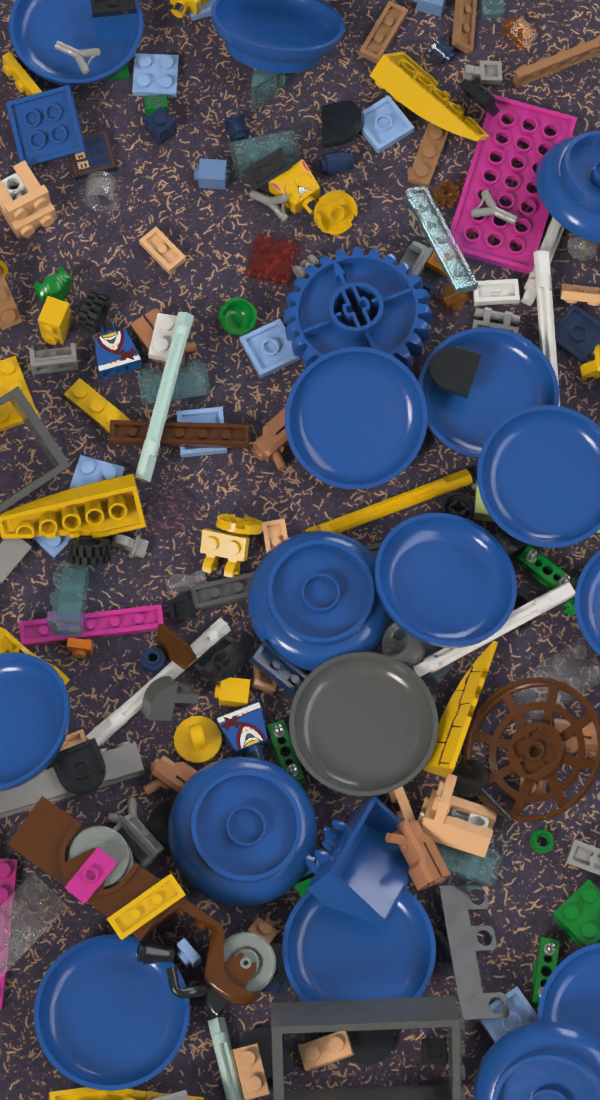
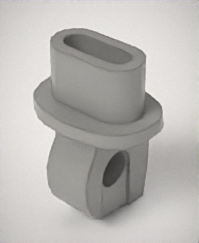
(136, 545)

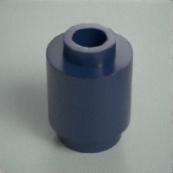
(336, 162)

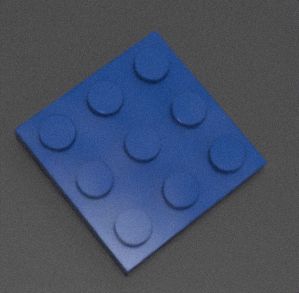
(46, 126)

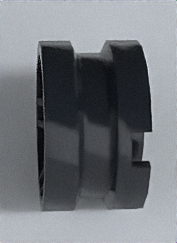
(461, 501)

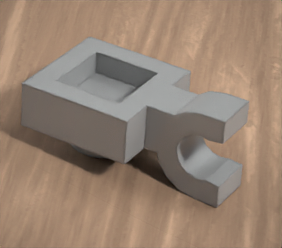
(487, 72)

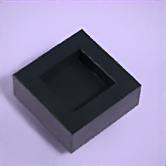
(181, 608)
(434, 1051)

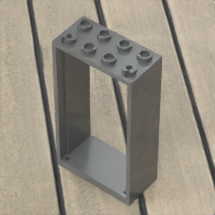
(43, 438)
(371, 1015)

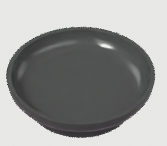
(363, 724)

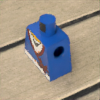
(115, 352)
(245, 730)

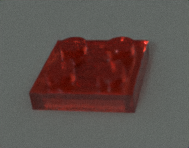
(272, 259)

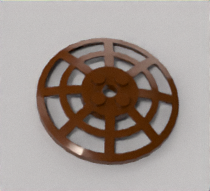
(532, 735)

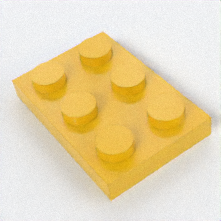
(10, 378)

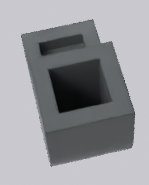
(162, 695)

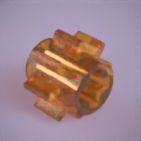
(449, 188)
(453, 300)

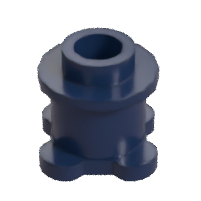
(442, 50)
(237, 127)
(156, 666)

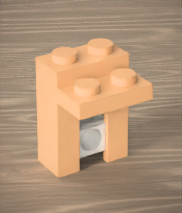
(27, 205)
(457, 820)

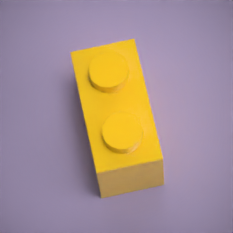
(55, 320)

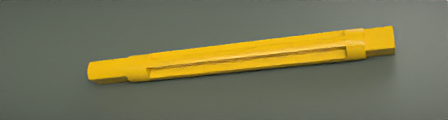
(396, 503)

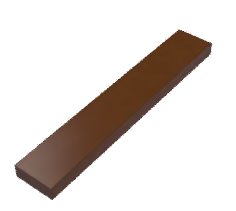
(182, 434)

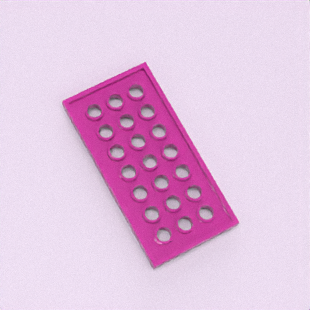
(525, 176)

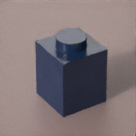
(160, 125)

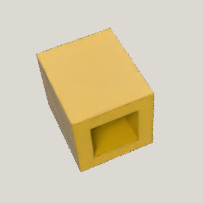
(233, 692)

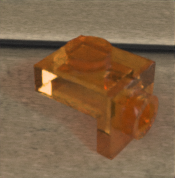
(519, 32)

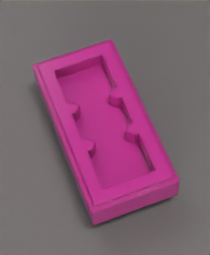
(91, 875)

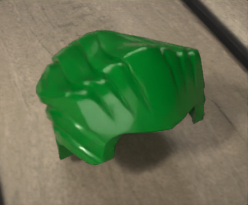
(55, 286)
(237, 316)

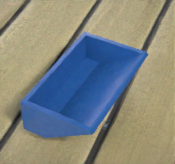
(361, 869)

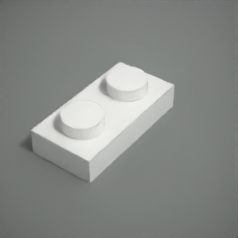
(496, 292)
(162, 336)

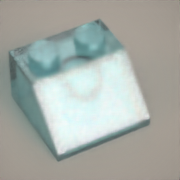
(265, 87)

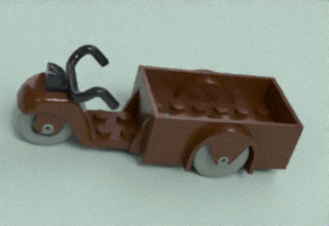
(61, 846)

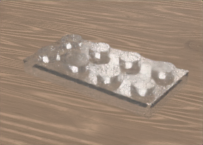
(572, 665)
(25, 918)

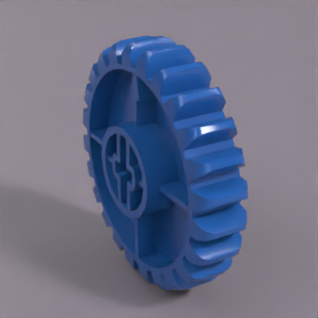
(361, 283)

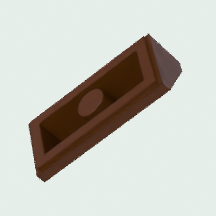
(175, 647)

